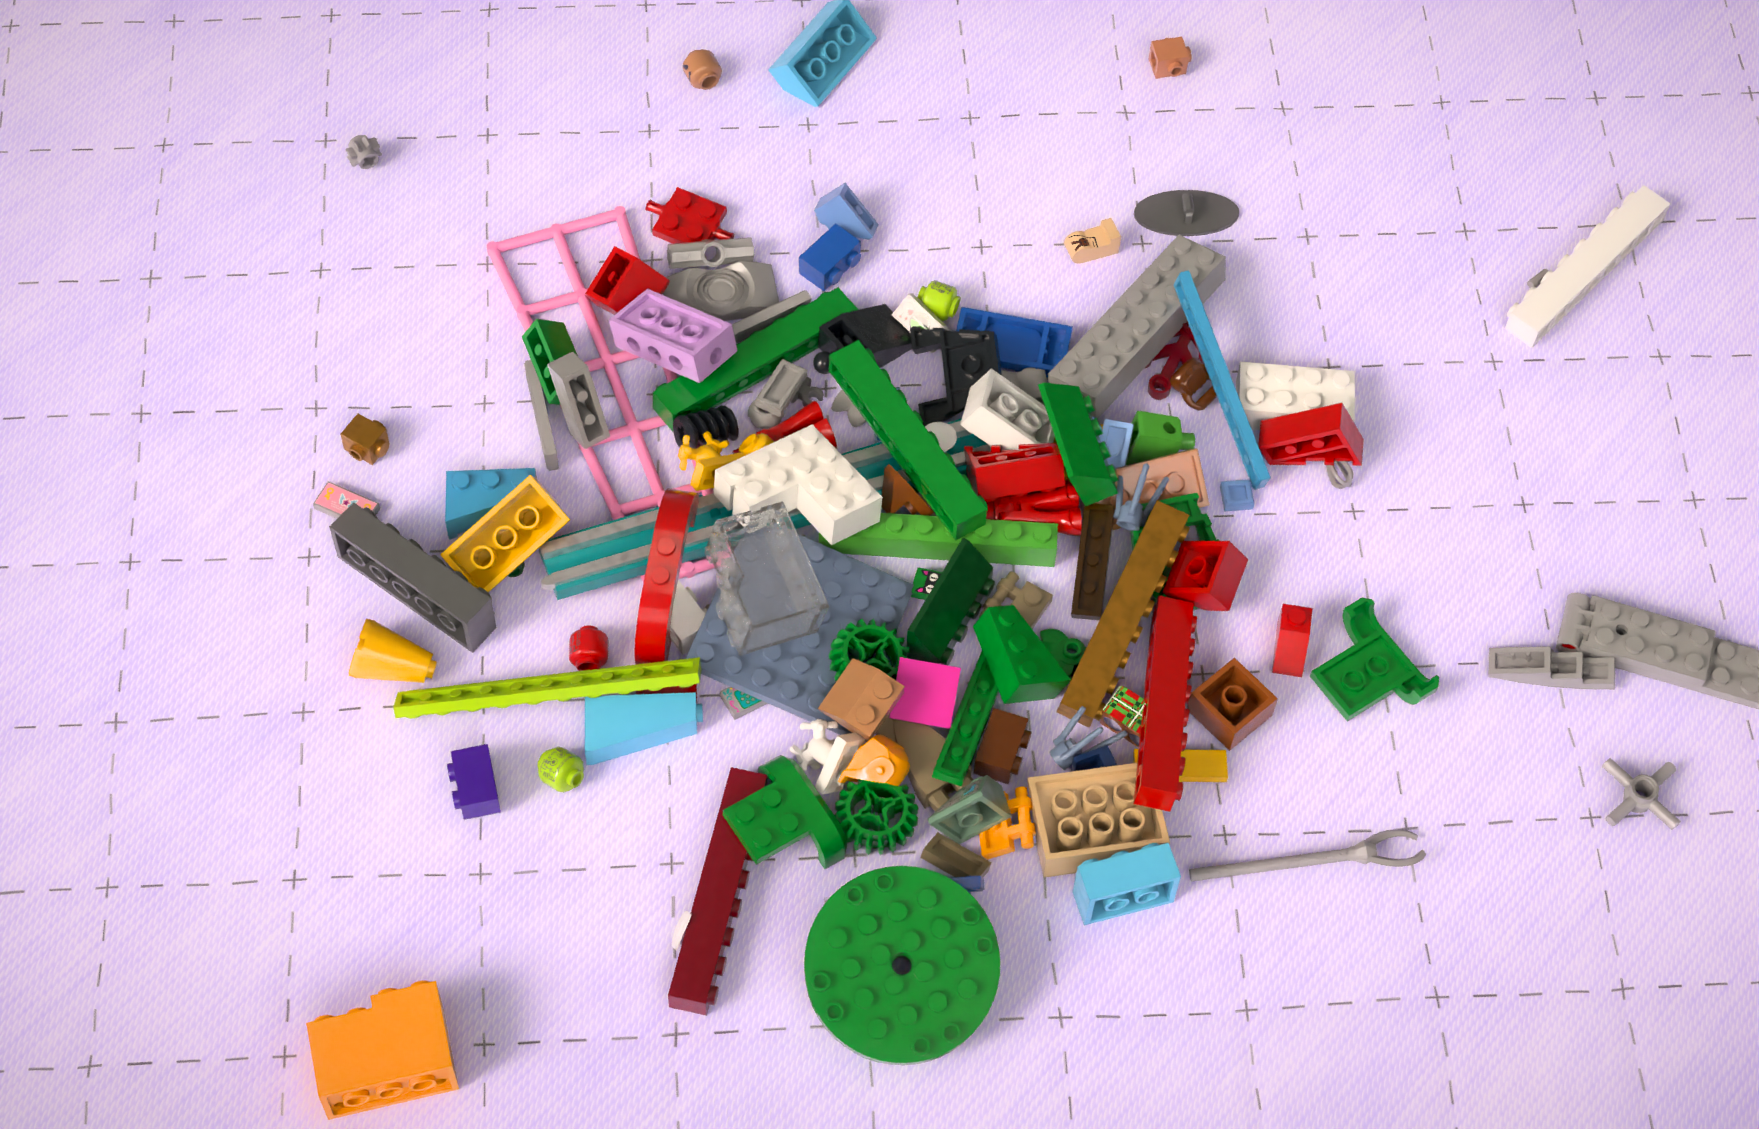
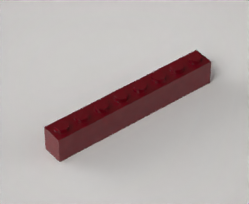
(714, 906)

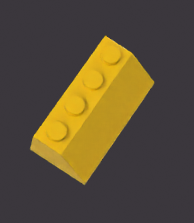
(506, 535)

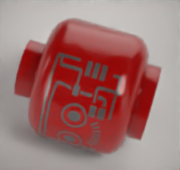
(588, 648)

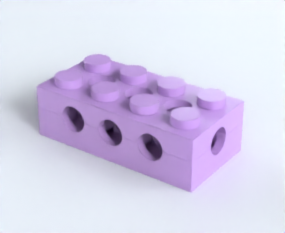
(673, 335)

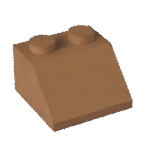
(862, 699)

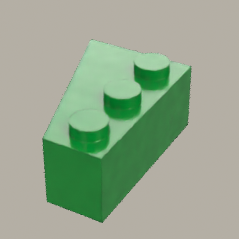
(1018, 657)

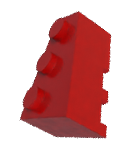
(1311, 435)
(1014, 471)

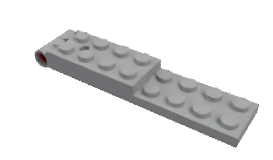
(1660, 648)

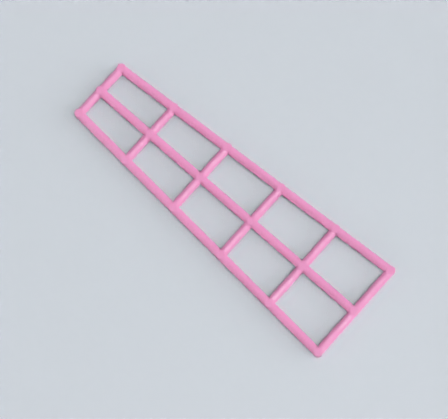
(605, 361)

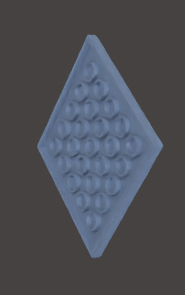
(798, 671)

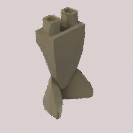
(923, 750)

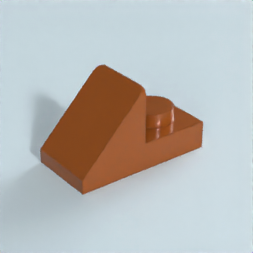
(899, 493)

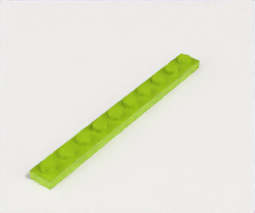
(547, 688)

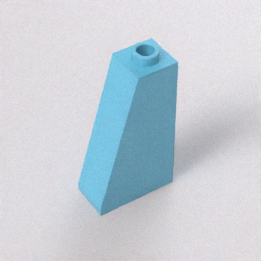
(637, 722)

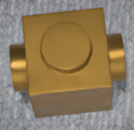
(365, 439)

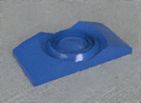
(1021, 340)

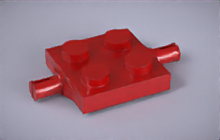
(688, 218)

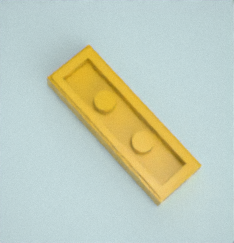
(1201, 765)

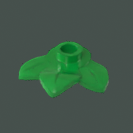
(1058, 644)

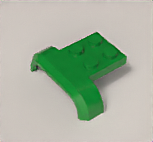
(1370, 667)
(786, 814)

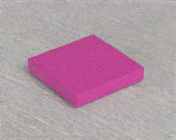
(927, 692)

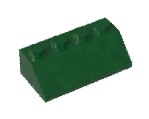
(950, 606)

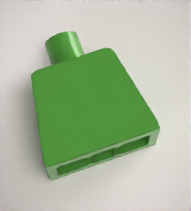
(1157, 436)

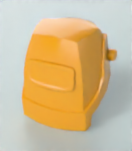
(878, 761)

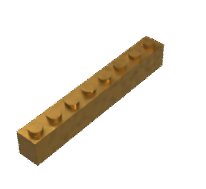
(1123, 612)

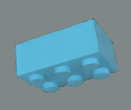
(1126, 883)

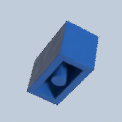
(830, 257)

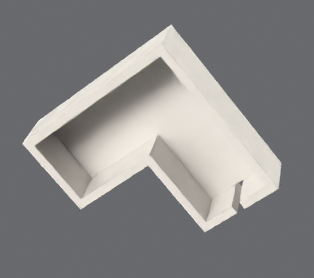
(805, 475)

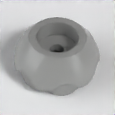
(761, 419)

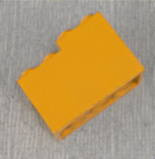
(383, 1052)

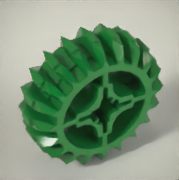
(855, 641)
(894, 800)

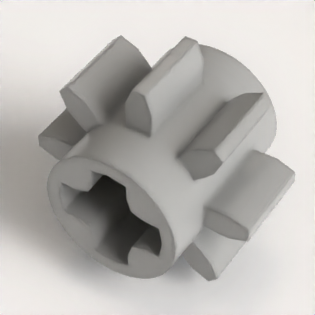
(363, 151)

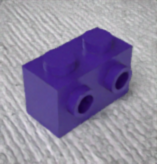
(475, 782)

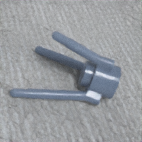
(1131, 514)
(1066, 750)

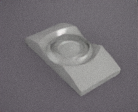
(725, 292)

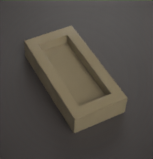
(954, 858)

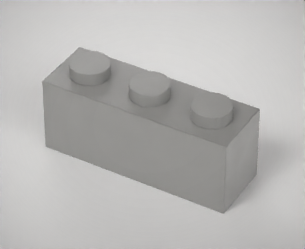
(578, 400)

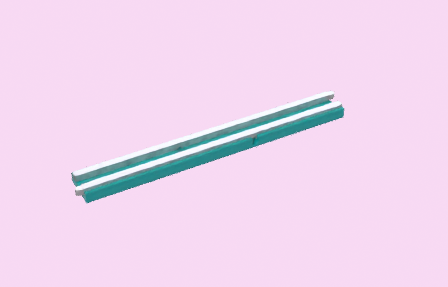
(622, 546)

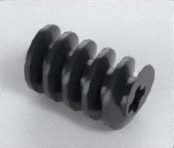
(718, 421)

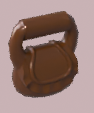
(1189, 380)

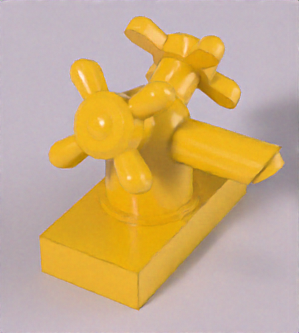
(707, 460)

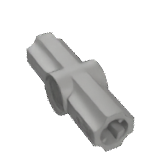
(693, 253)

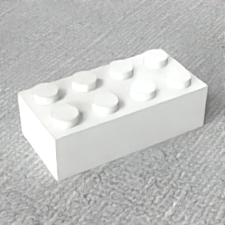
(1282, 390)

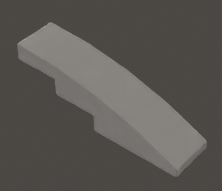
(1550, 668)

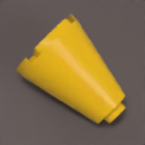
(389, 656)

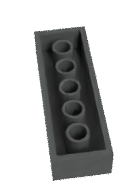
(413, 576)

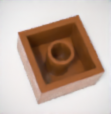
(1232, 704)

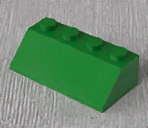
(1079, 441)

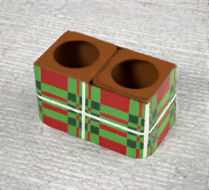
(1125, 709)

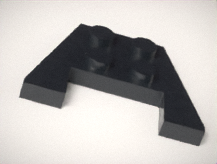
(965, 359)

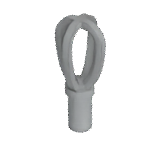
(1332, 474)

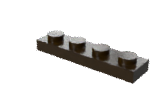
(1093, 561)

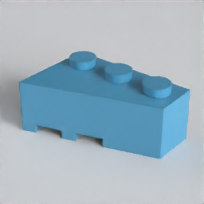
(475, 493)

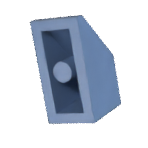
(847, 211)

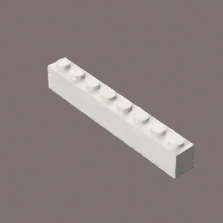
(1586, 266)

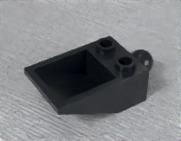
(872, 327)

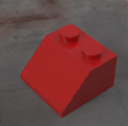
(1206, 574)

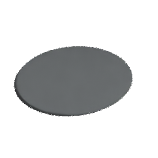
(1186, 213)

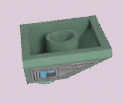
(972, 810)

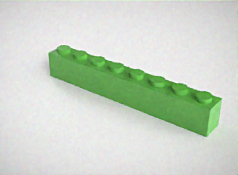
(929, 539)

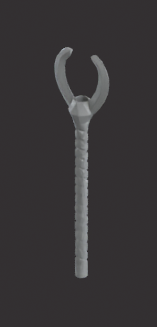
(1362, 852)

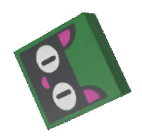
(924, 582)

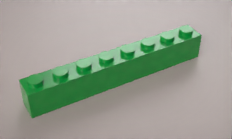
(755, 359)
(908, 440)

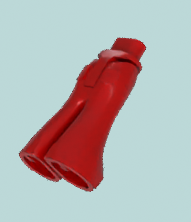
(803, 418)
(1041, 507)

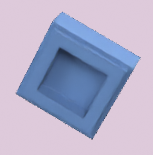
(1237, 495)

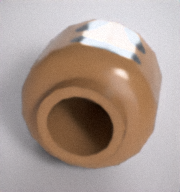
(702, 69)

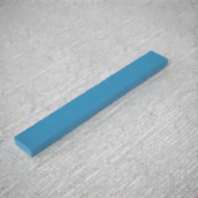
(1221, 380)

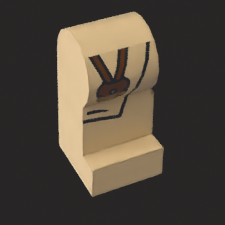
(1093, 242)

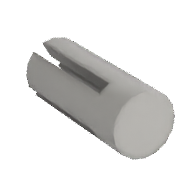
(1535, 281)

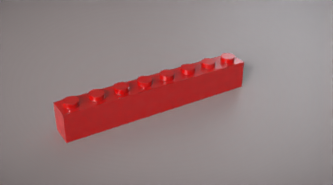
(1165, 713)

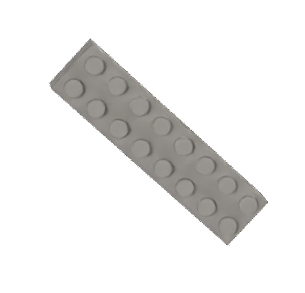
(1138, 324)

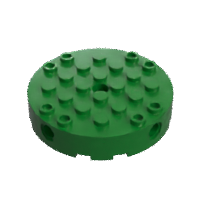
(910, 917)

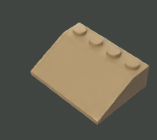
(1090, 817)

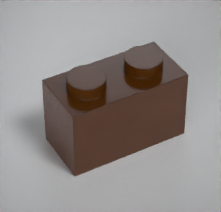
(1001, 746)

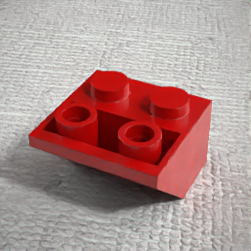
(622, 280)

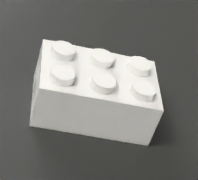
(1005, 414)

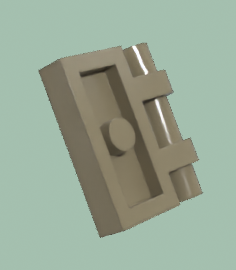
(1029, 600)

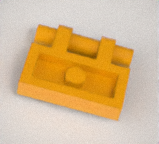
(1000, 838)

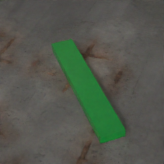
(967, 726)

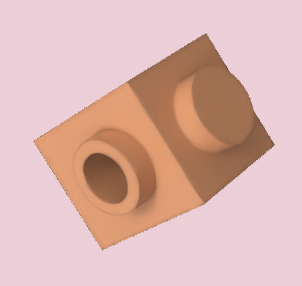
(1169, 57)

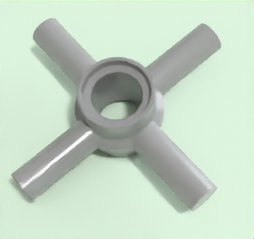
(1633, 801)

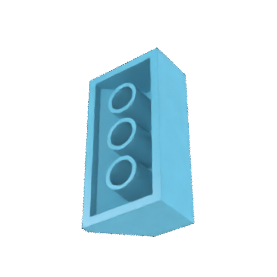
(823, 52)

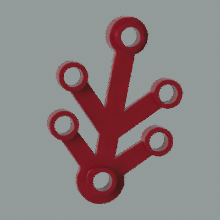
(1176, 352)

